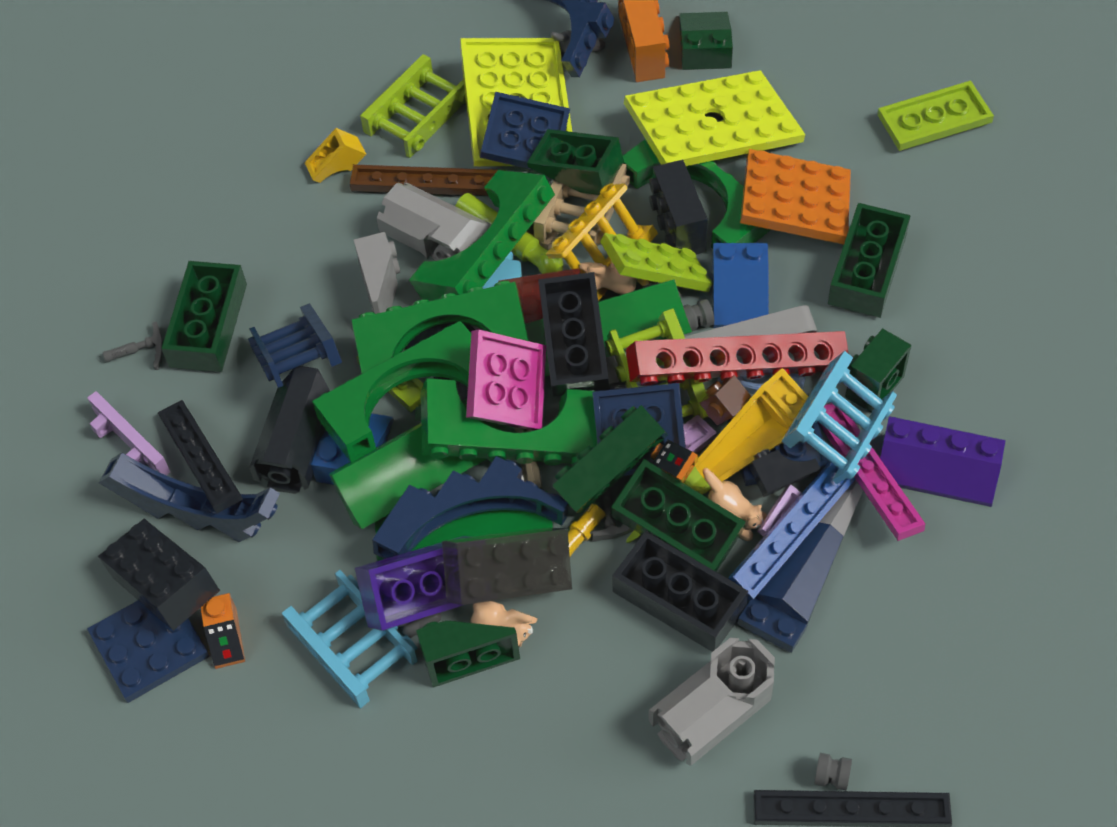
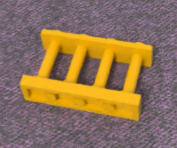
(592, 215)

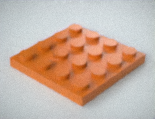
(796, 196)

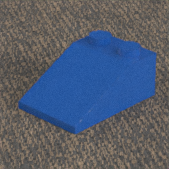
(739, 282)
(330, 457)

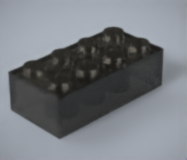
(506, 565)

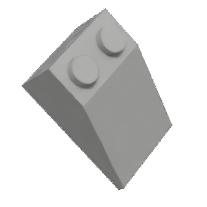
(378, 269)

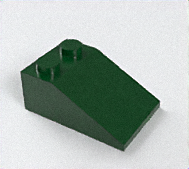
(706, 40)
(578, 159)
(464, 649)

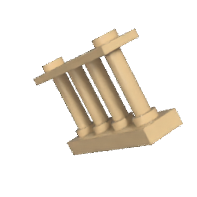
(546, 221)

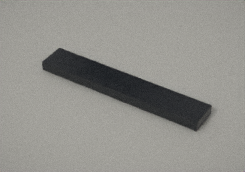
(200, 456)
(852, 808)

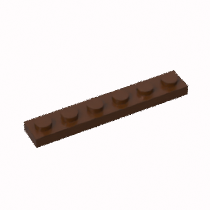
(429, 179)

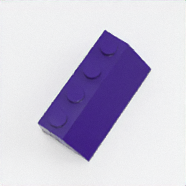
(942, 460)

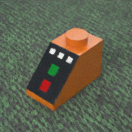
(674, 460)
(223, 631)

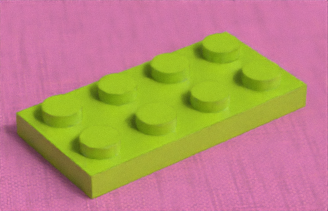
(935, 115)
(656, 262)

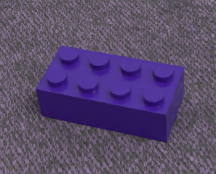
(404, 587)

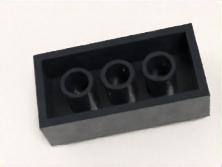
(573, 333)
(159, 573)
(679, 591)

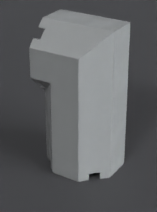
(428, 222)
(715, 699)

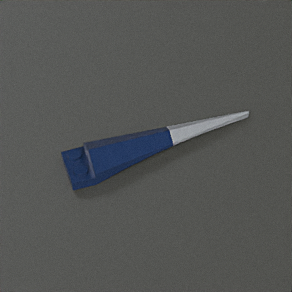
(789, 598)

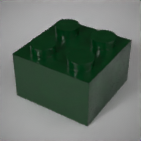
(879, 366)

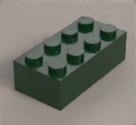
(868, 260)
(204, 316)
(610, 459)
(677, 516)

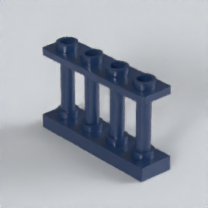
(294, 345)

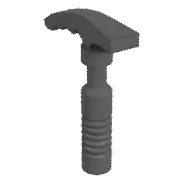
(155, 340)
(610, 530)

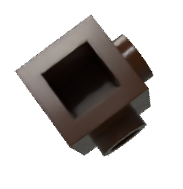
(725, 399)

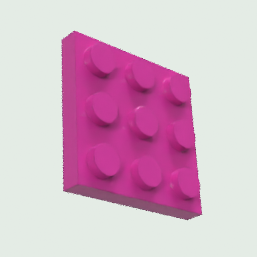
(506, 380)

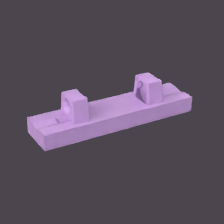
(110, 420)

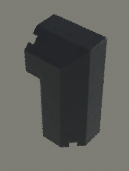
(290, 433)

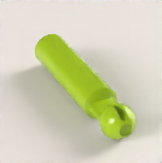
(527, 247)

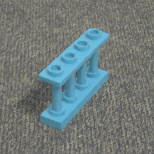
(814, 411)
(338, 664)

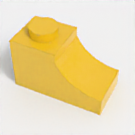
(335, 154)

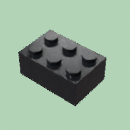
(678, 207)

